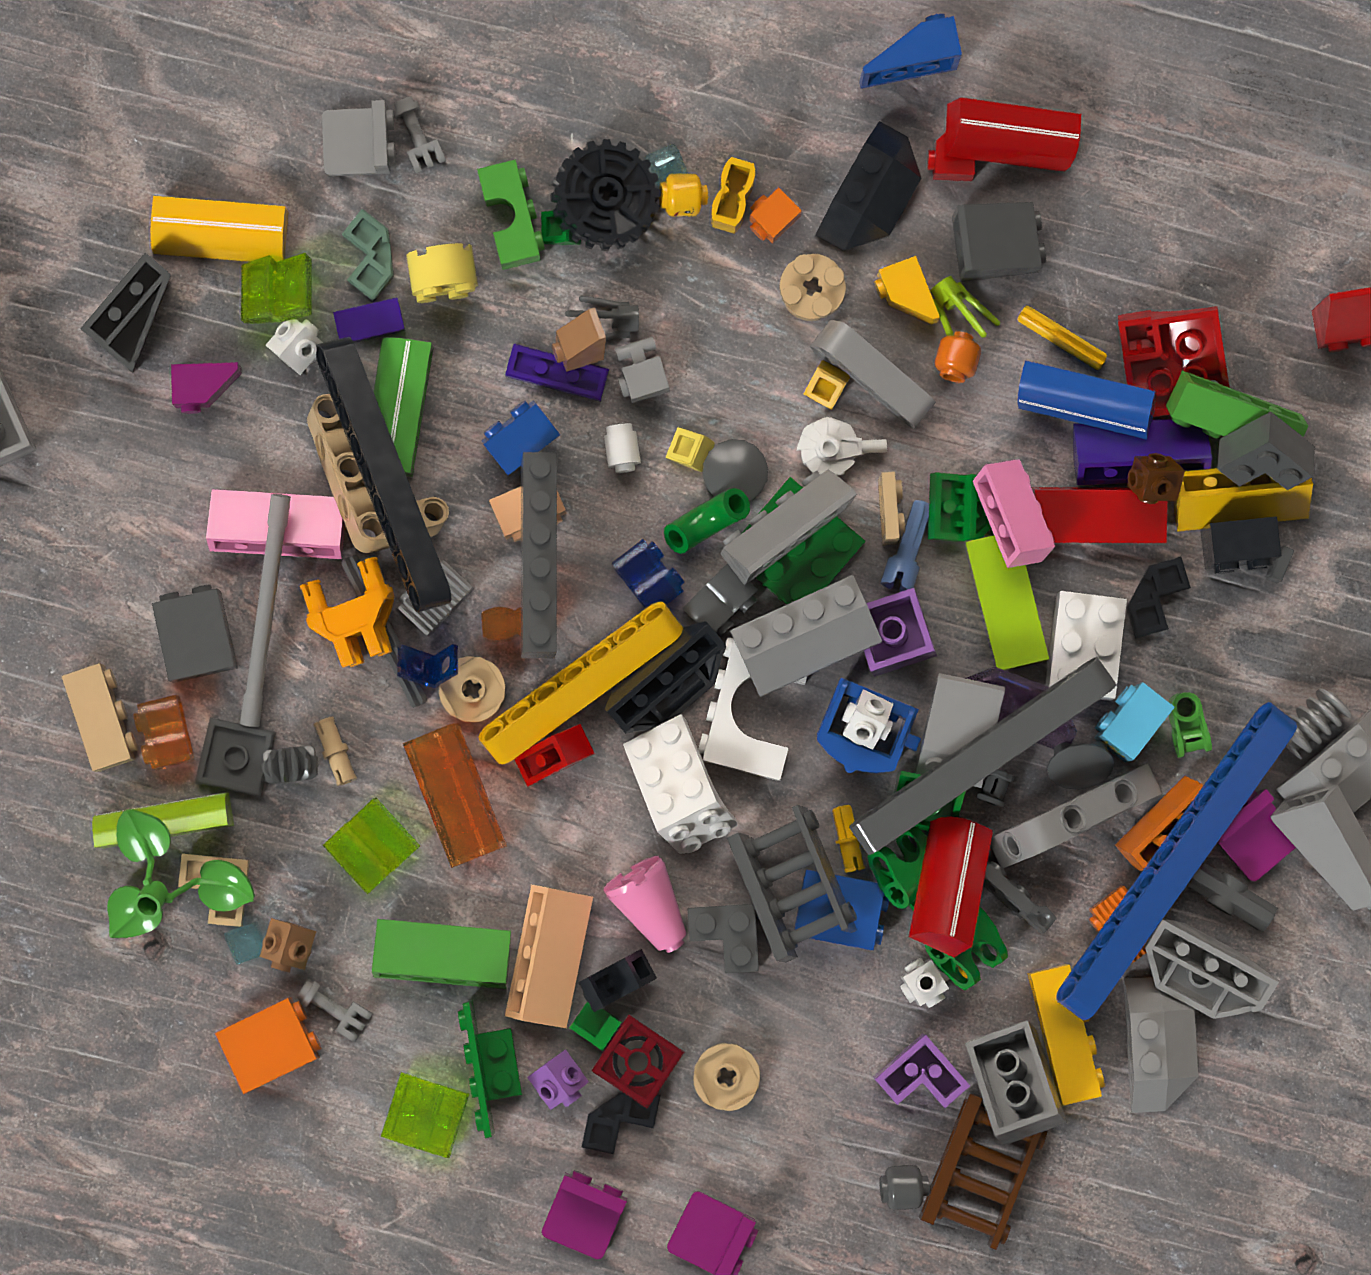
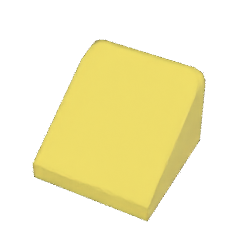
(689, 449)

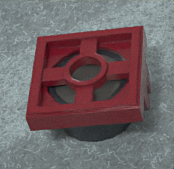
(638, 1061)

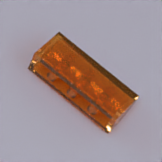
(454, 794)

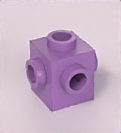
(559, 1080)

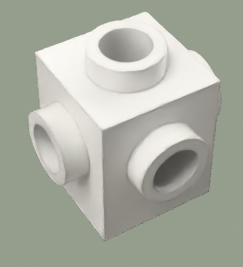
(295, 344)
(867, 719)
(915, 972)

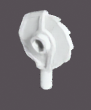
(834, 446)

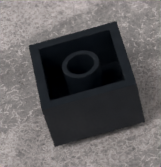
(1241, 543)

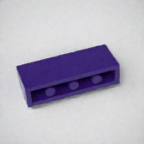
(1108, 456)

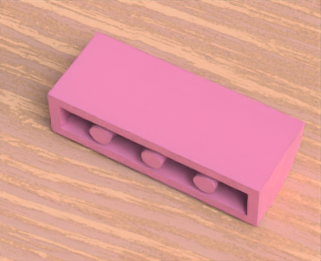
(240, 524)

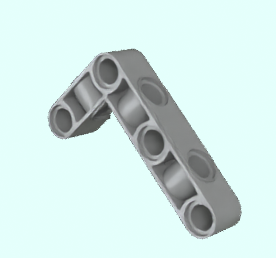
(1081, 815)

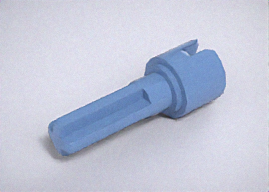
(903, 563)

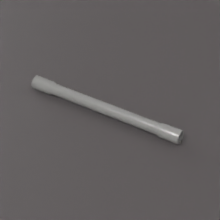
(253, 696)

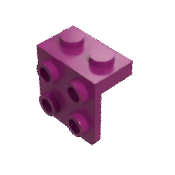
(1254, 839)
(584, 1214)
(712, 1235)

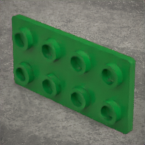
(493, 1066)

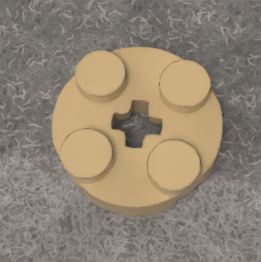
(795, 295)
(491, 694)
(708, 1070)

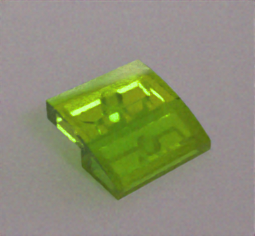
(276, 289)
(371, 845)
(425, 1115)

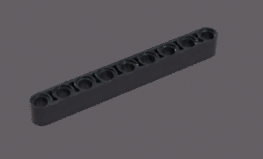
(383, 474)

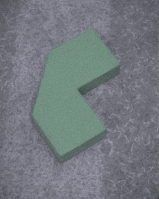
(377, 267)

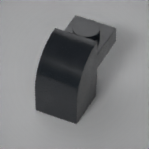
(617, 980)

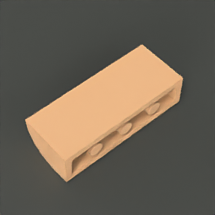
(548, 956)

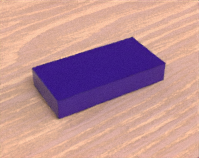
(370, 320)

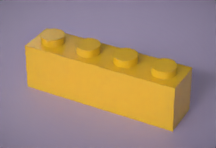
(1065, 1040)

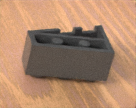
(129, 311)

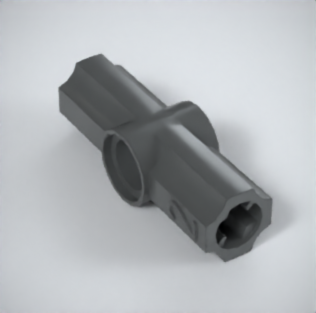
(1232, 897)

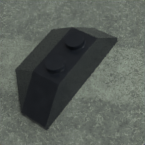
(872, 191)
(668, 681)

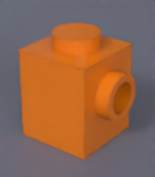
(773, 215)

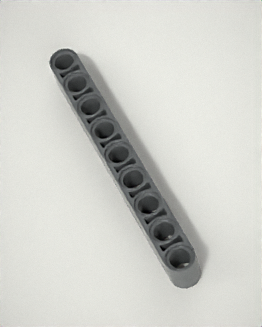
(982, 755)

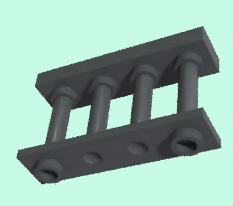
(759, 881)

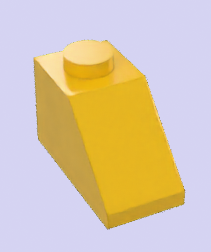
(907, 290)

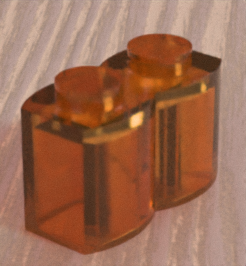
(501, 624)
(164, 732)

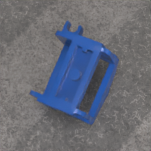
(860, 757)

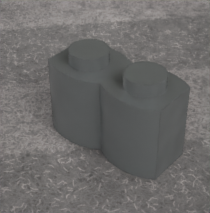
(721, 600)

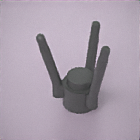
(623, 316)

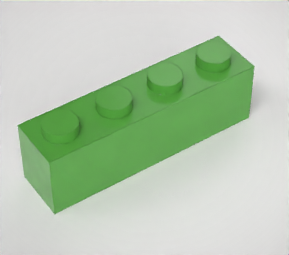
(1221, 408)

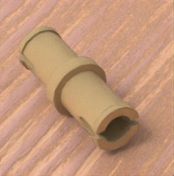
(335, 751)

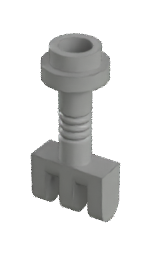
(406, 108)
(346, 1017)

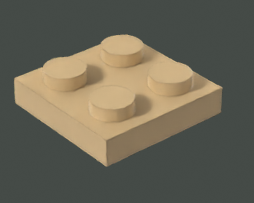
(889, 496)

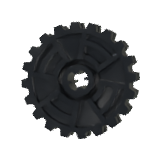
(581, 202)

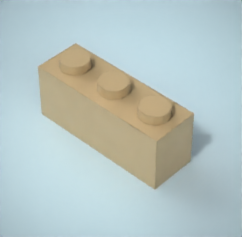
(100, 717)

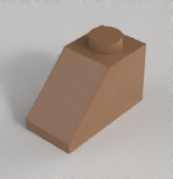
(580, 341)

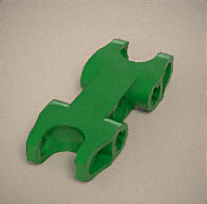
(901, 887)

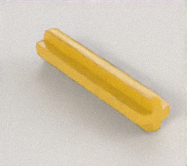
(1062, 337)

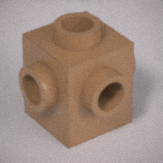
(287, 945)

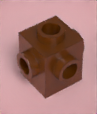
(1155, 478)

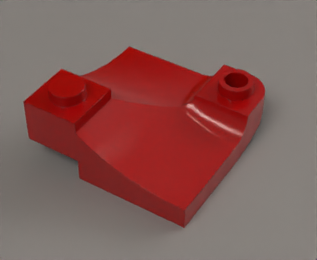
(1165, 343)

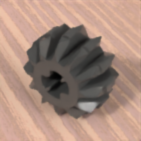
(290, 764)

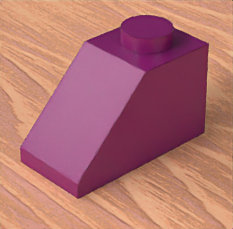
(201, 384)

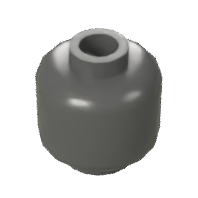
(903, 1187)

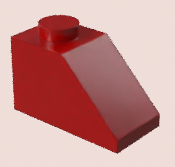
(949, 167)
(554, 755)

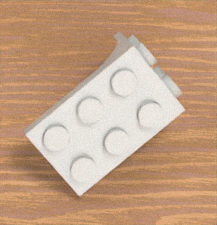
(678, 786)

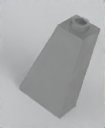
(1331, 840)

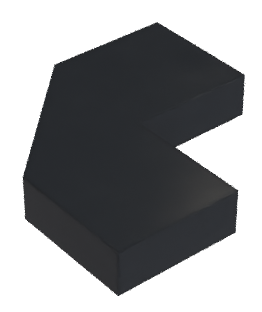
(1145, 606)
(605, 1121)

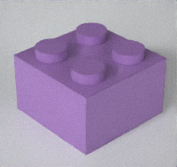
(902, 632)

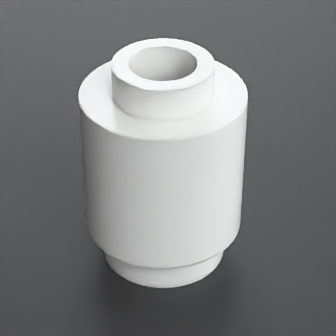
(622, 448)

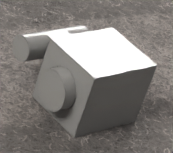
(644, 377)

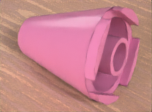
(649, 903)

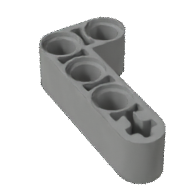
(873, 371)

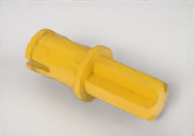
(848, 842)

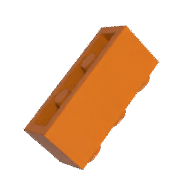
(1152, 829)

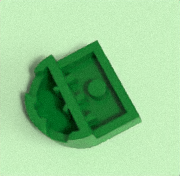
(955, 509)

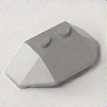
(1340, 763)
(1206, 971)
(1158, 1045)

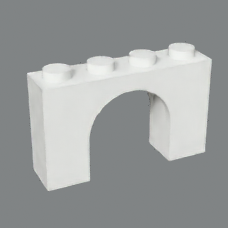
(726, 742)

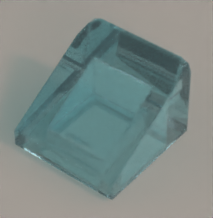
(666, 162)
(245, 942)

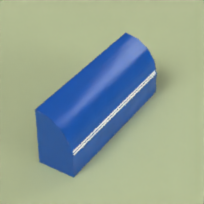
(1086, 399)

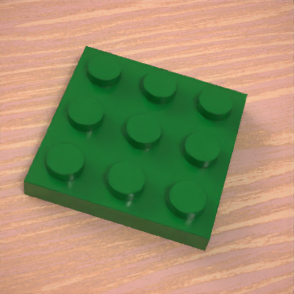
(813, 561)

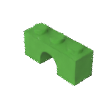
(504, 185)

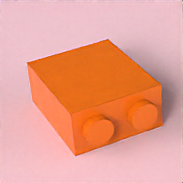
(269, 1044)

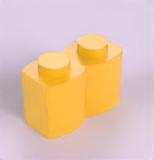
(730, 201)

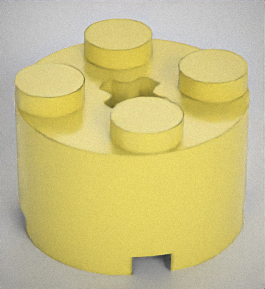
(442, 272)

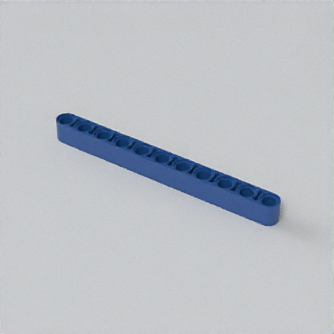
(1176, 861)

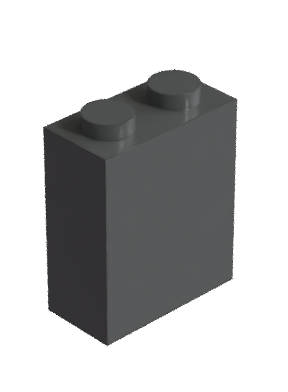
(194, 634)

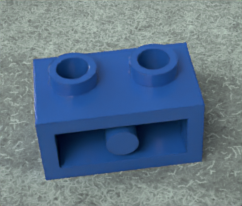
(524, 432)

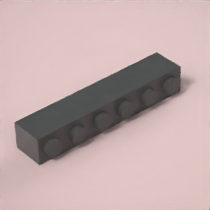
(538, 555)

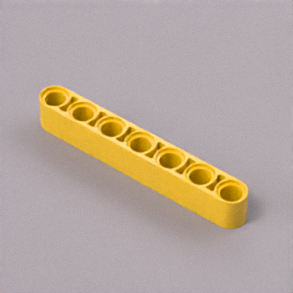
(580, 683)

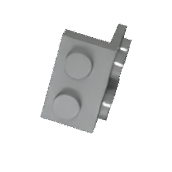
(358, 140)

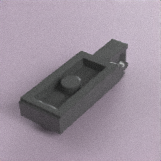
(1017, 899)

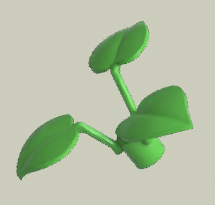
(140, 910)

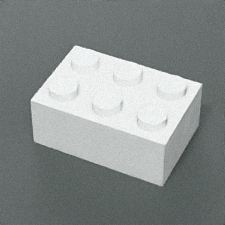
(1085, 629)

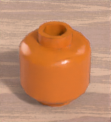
(957, 357)

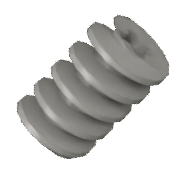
(1316, 719)

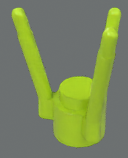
(951, 294)

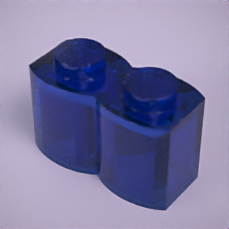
(647, 576)

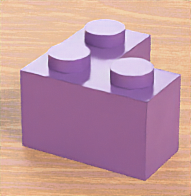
(923, 1065)

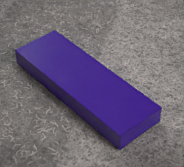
(543, 370)

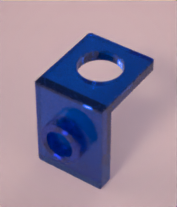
(425, 667)

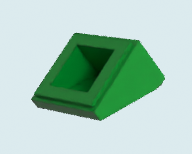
(552, 233)

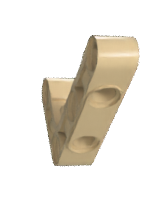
(351, 492)

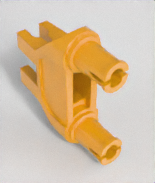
(354, 618)

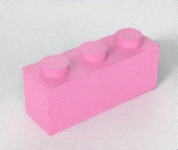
(1013, 513)

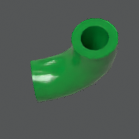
(706, 520)

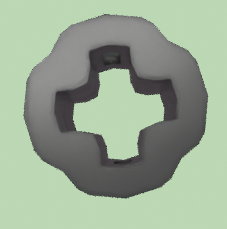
(996, 797)

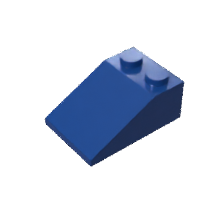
(923, 51)

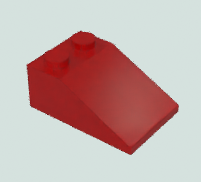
(1343, 320)

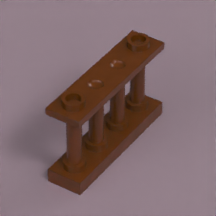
(948, 1175)

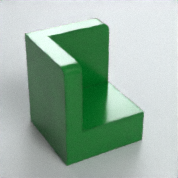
(595, 1026)

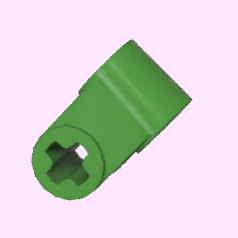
(1189, 726)

